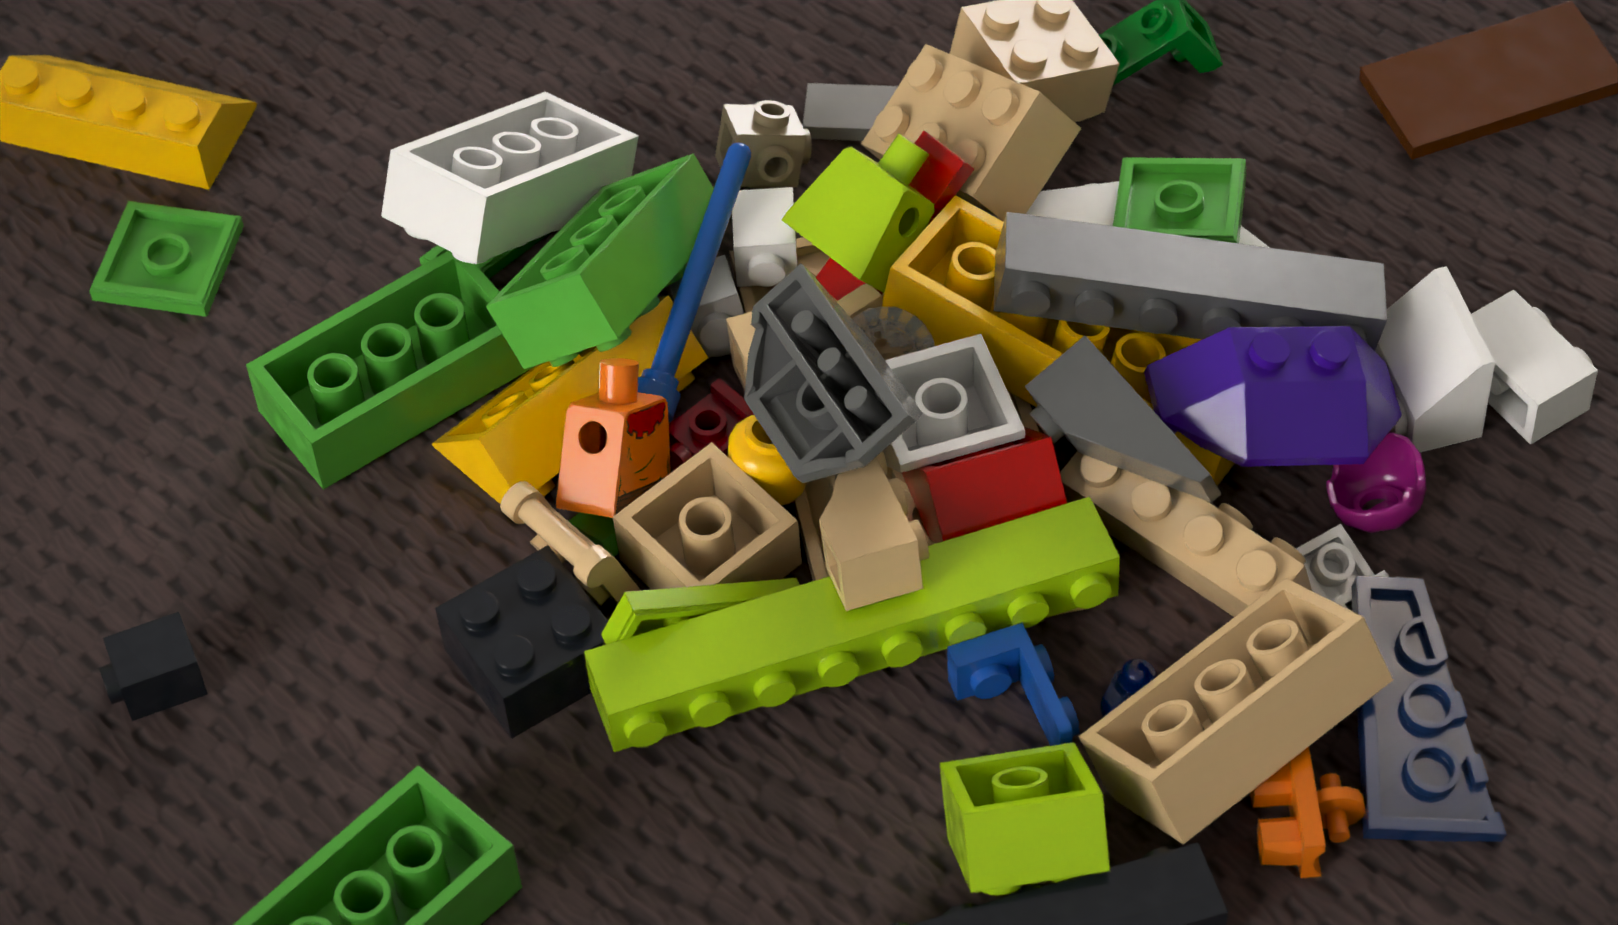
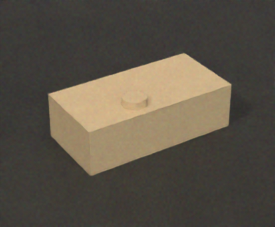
(1236, 709)

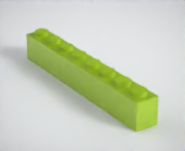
(808, 641)

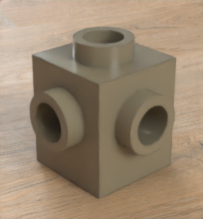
(775, 141)

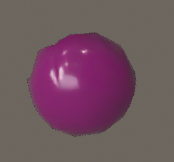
(1391, 474)

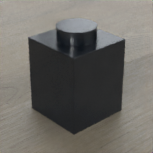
(152, 667)

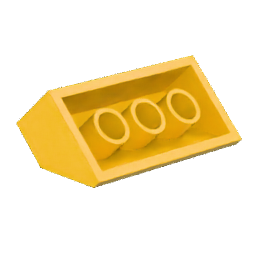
(119, 119)
(523, 426)

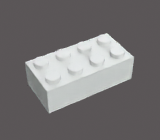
(504, 176)

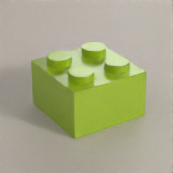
(1024, 818)

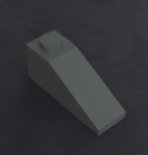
(1110, 422)

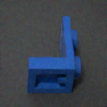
(995, 660)

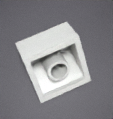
(1436, 364)
(960, 404)

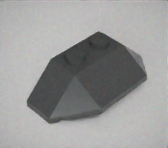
(820, 382)

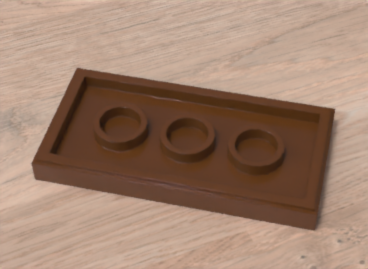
(1491, 79)

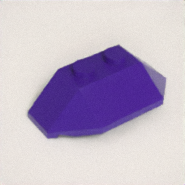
(1277, 395)

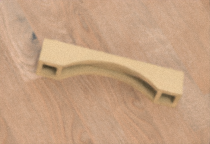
(864, 528)

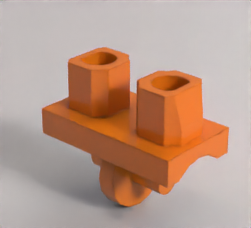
(1301, 837)

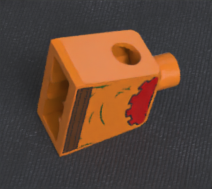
(613, 444)

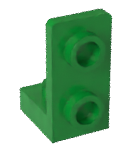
(1156, 31)

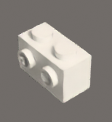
(1537, 372)

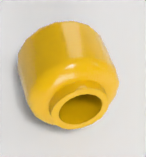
(760, 460)

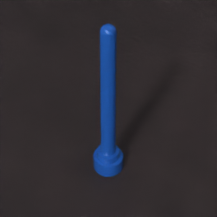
(660, 377)

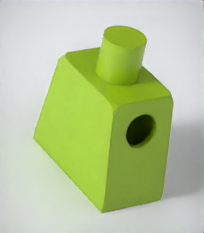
(865, 210)

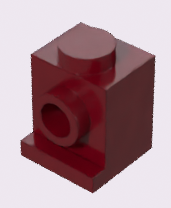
(706, 422)

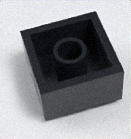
(524, 639)

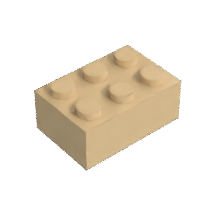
(987, 120)

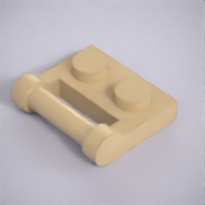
(593, 565)

